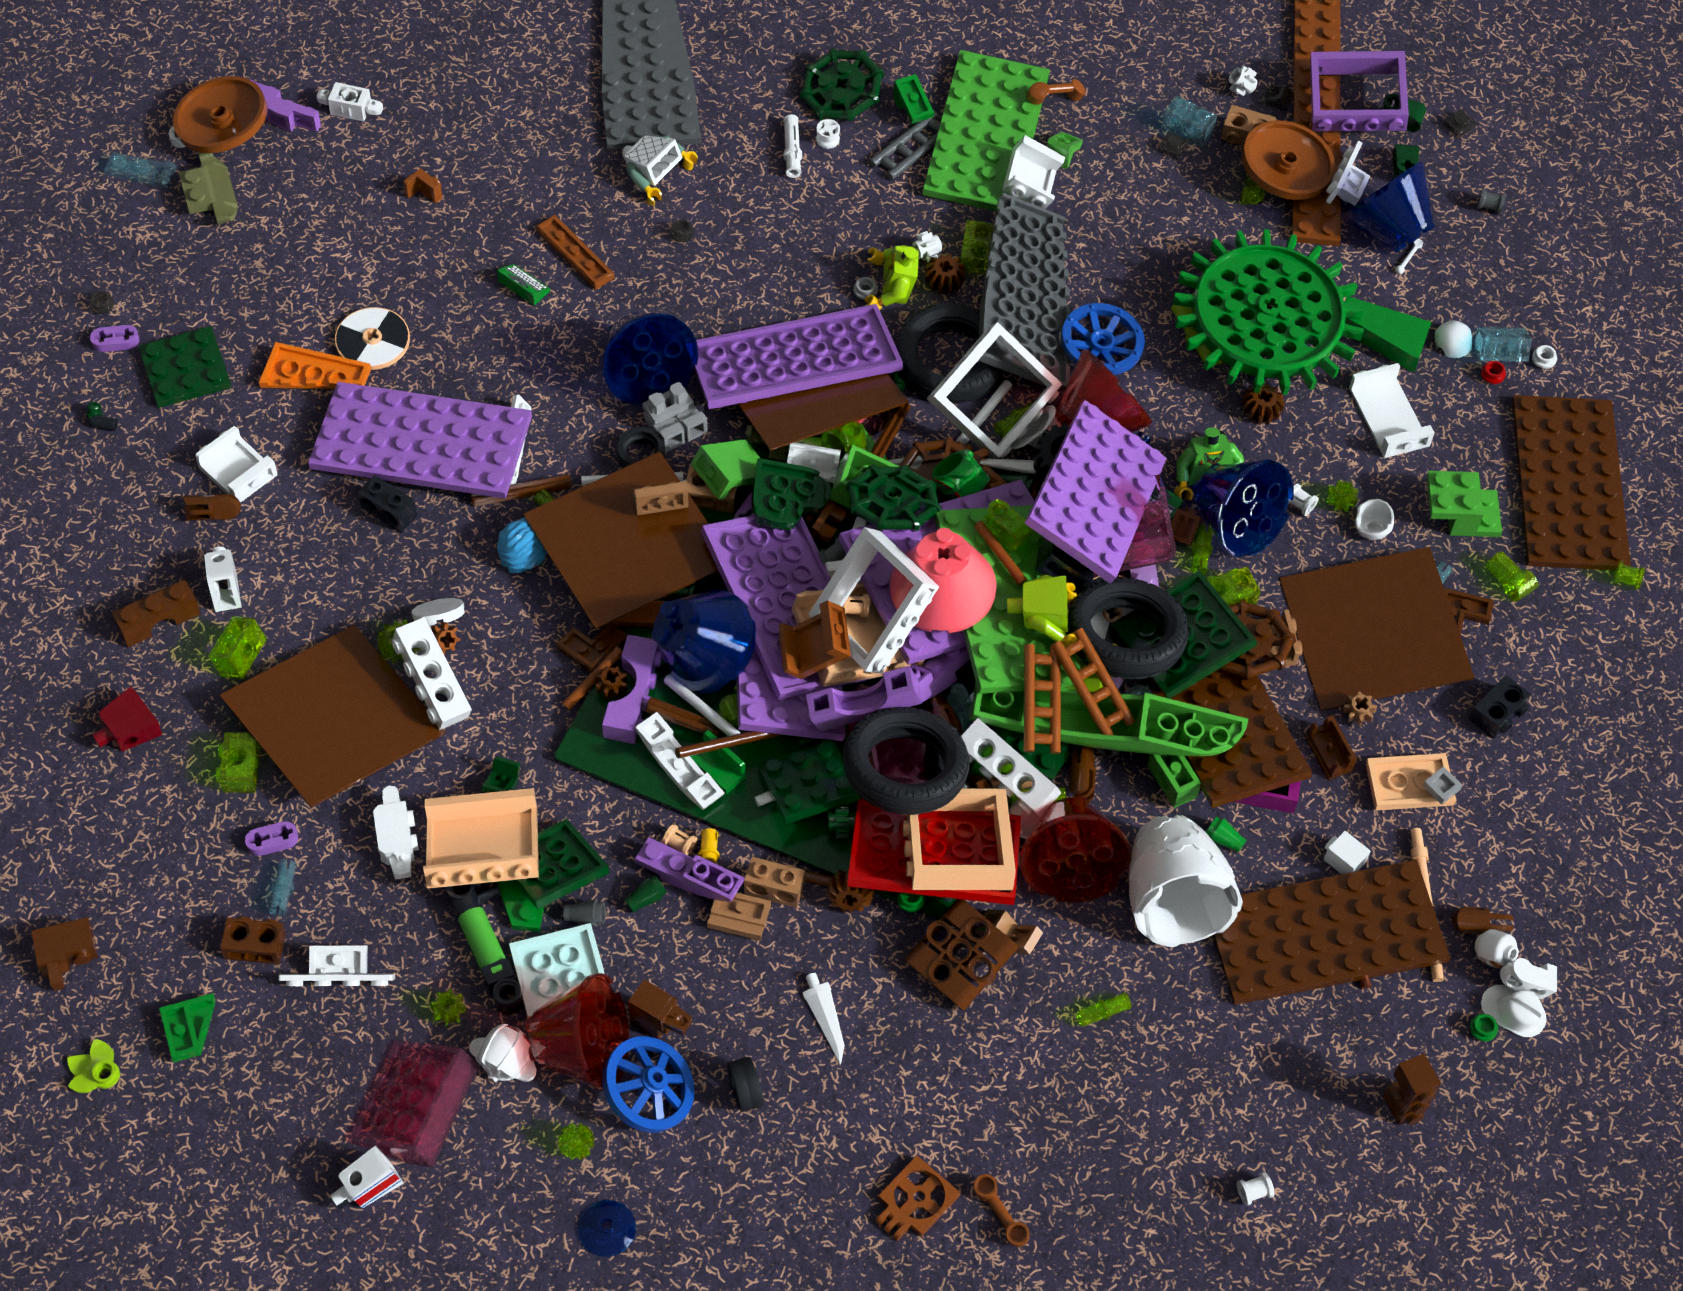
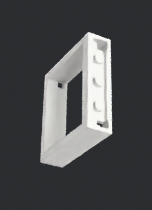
(967, 427)
(907, 615)

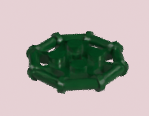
(841, 73)
(880, 498)

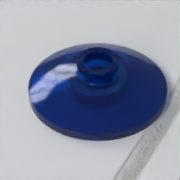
(606, 1241)

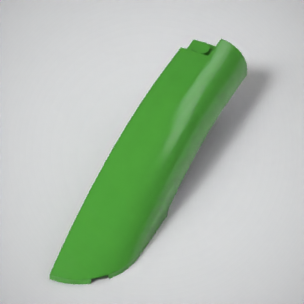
(1159, 727)

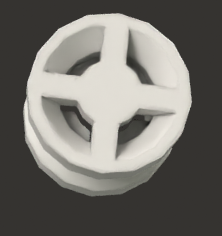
(828, 133)

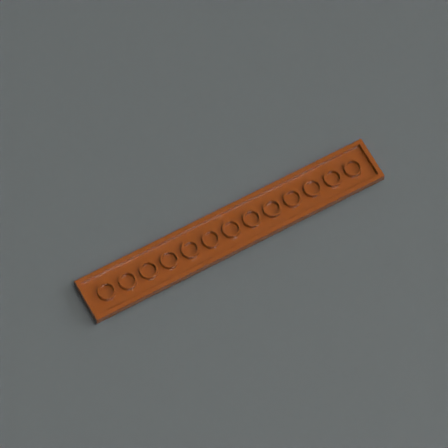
(1316, 31)

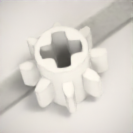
(1243, 80)
(927, 246)

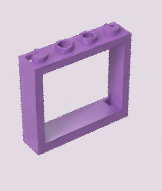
(1358, 63)

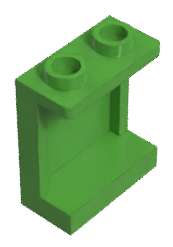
(726, 466)

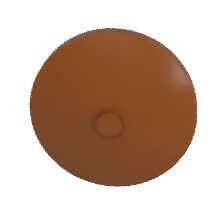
(220, 114)
(1288, 160)

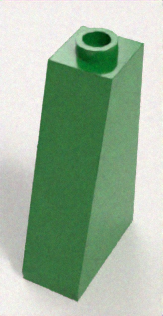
(1391, 332)

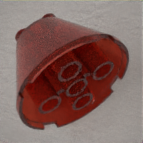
(1099, 387)
(1074, 852)
(580, 1030)

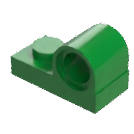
(911, 96)

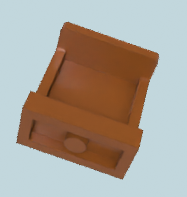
(815, 641)

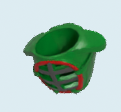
(959, 475)

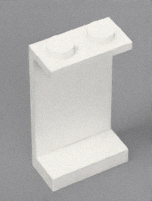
(1388, 411)

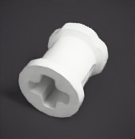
(1303, 500)
(1255, 1188)

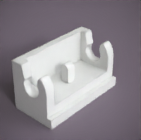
(815, 457)

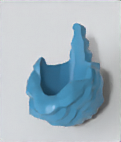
(519, 547)

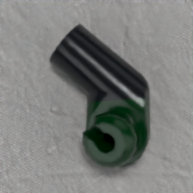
(97, 418)

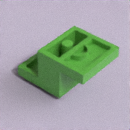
(1464, 504)

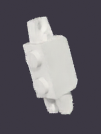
(394, 833)

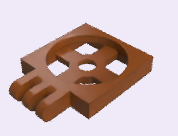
(901, 1216)

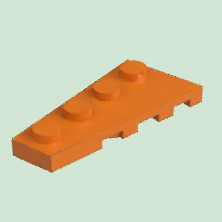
(310, 369)

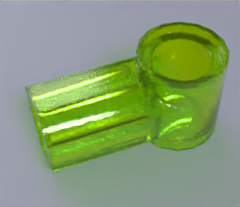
(851, 434)
(1515, 581)

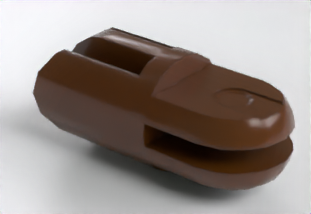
(211, 507)
(941, 707)
(1082, 773)
(1477, 920)

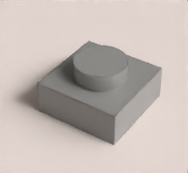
(1442, 785)

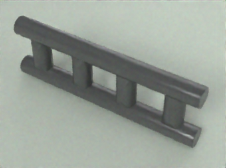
(910, 156)

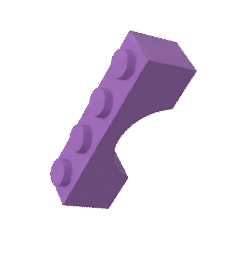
(639, 661)
(837, 708)

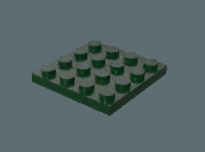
(1213, 634)

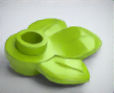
(90, 1067)

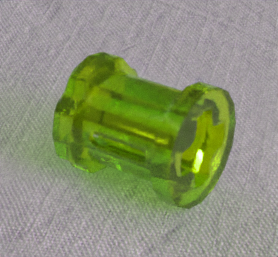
(1629, 575)

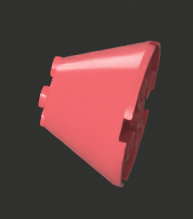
(963, 580)

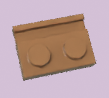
(741, 916)

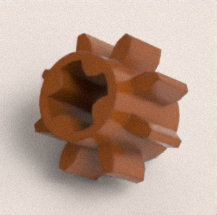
(450, 640)

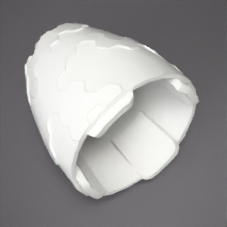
(1180, 883)

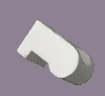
(1525, 977)

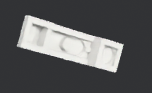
(682, 771)

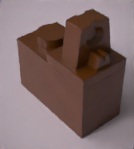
(61, 946)
(657, 1011)

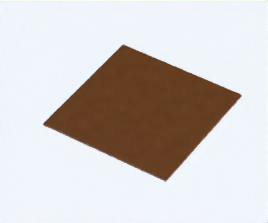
(820, 409)
(613, 555)
(1376, 628)
(332, 715)

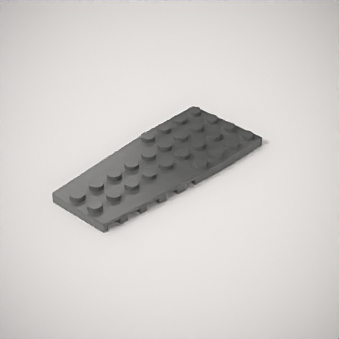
(646, 74)
(1027, 288)

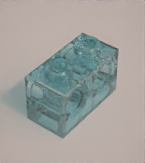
(1189, 121)
(1502, 344)

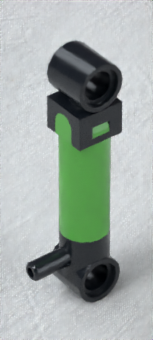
(484, 945)

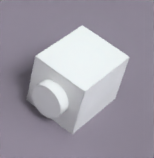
(1346, 853)

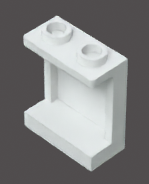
(1032, 172)
(235, 465)

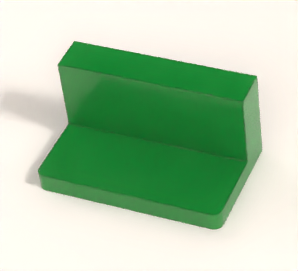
(721, 765)

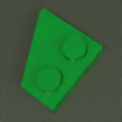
(520, 910)
(187, 1026)

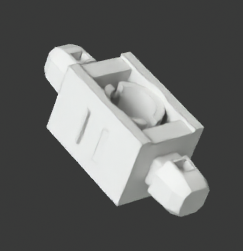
(349, 101)

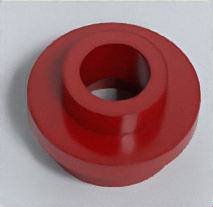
(1494, 367)

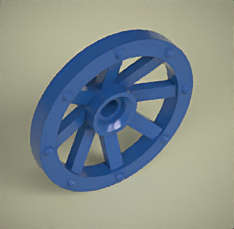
(1101, 341)
(647, 1085)

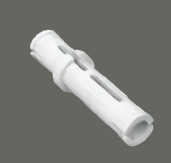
(792, 152)

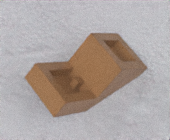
(1023, 935)

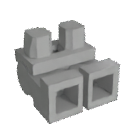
(674, 416)

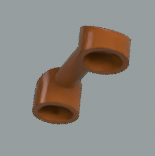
(1039, 91)
(986, 1190)

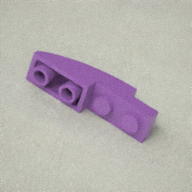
(286, 113)
(939, 672)
(689, 873)

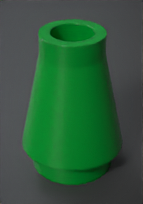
(1224, 834)

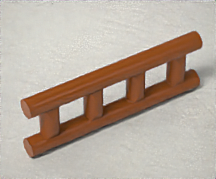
(1095, 666)
(1032, 711)

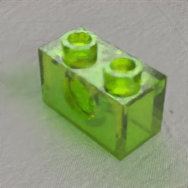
(237, 647)
(240, 777)

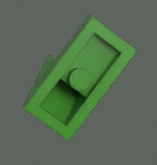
(1065, 145)

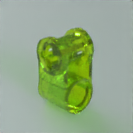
(1008, 526)

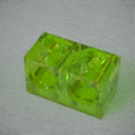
(976, 246)
(1226, 586)

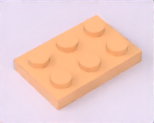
(1400, 780)

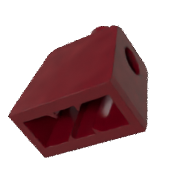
(126, 722)

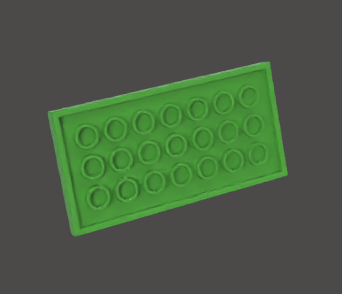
(980, 127)
(1000, 637)

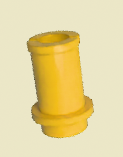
(709, 845)

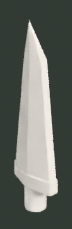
(1023, 466)
(822, 1005)

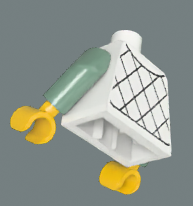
(652, 159)

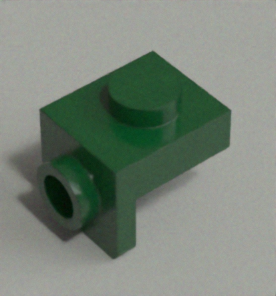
(503, 776)

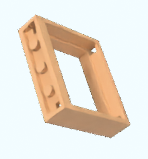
(965, 876)

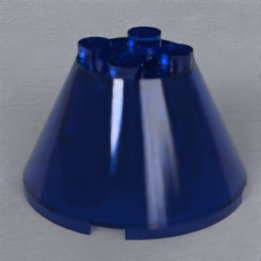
(1396, 210)
(648, 355)
(1245, 503)
(705, 639)

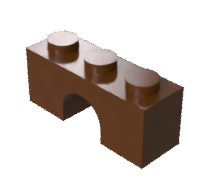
(139, 617)
(1413, 1090)

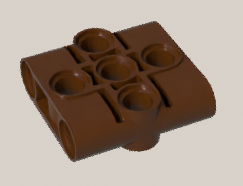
(966, 920)

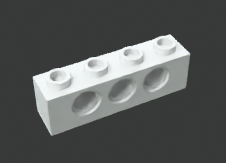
(419, 635)
(1043, 791)

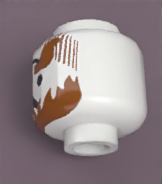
(1496, 948)

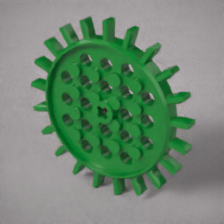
(1268, 311)

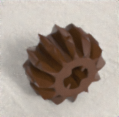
(945, 273)
(1263, 405)
(847, 897)

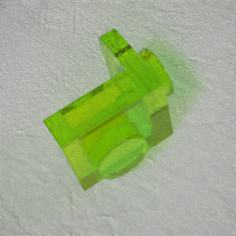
(1252, 192)

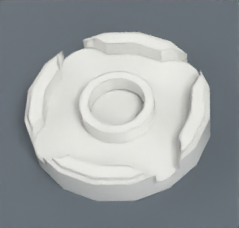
(439, 609)

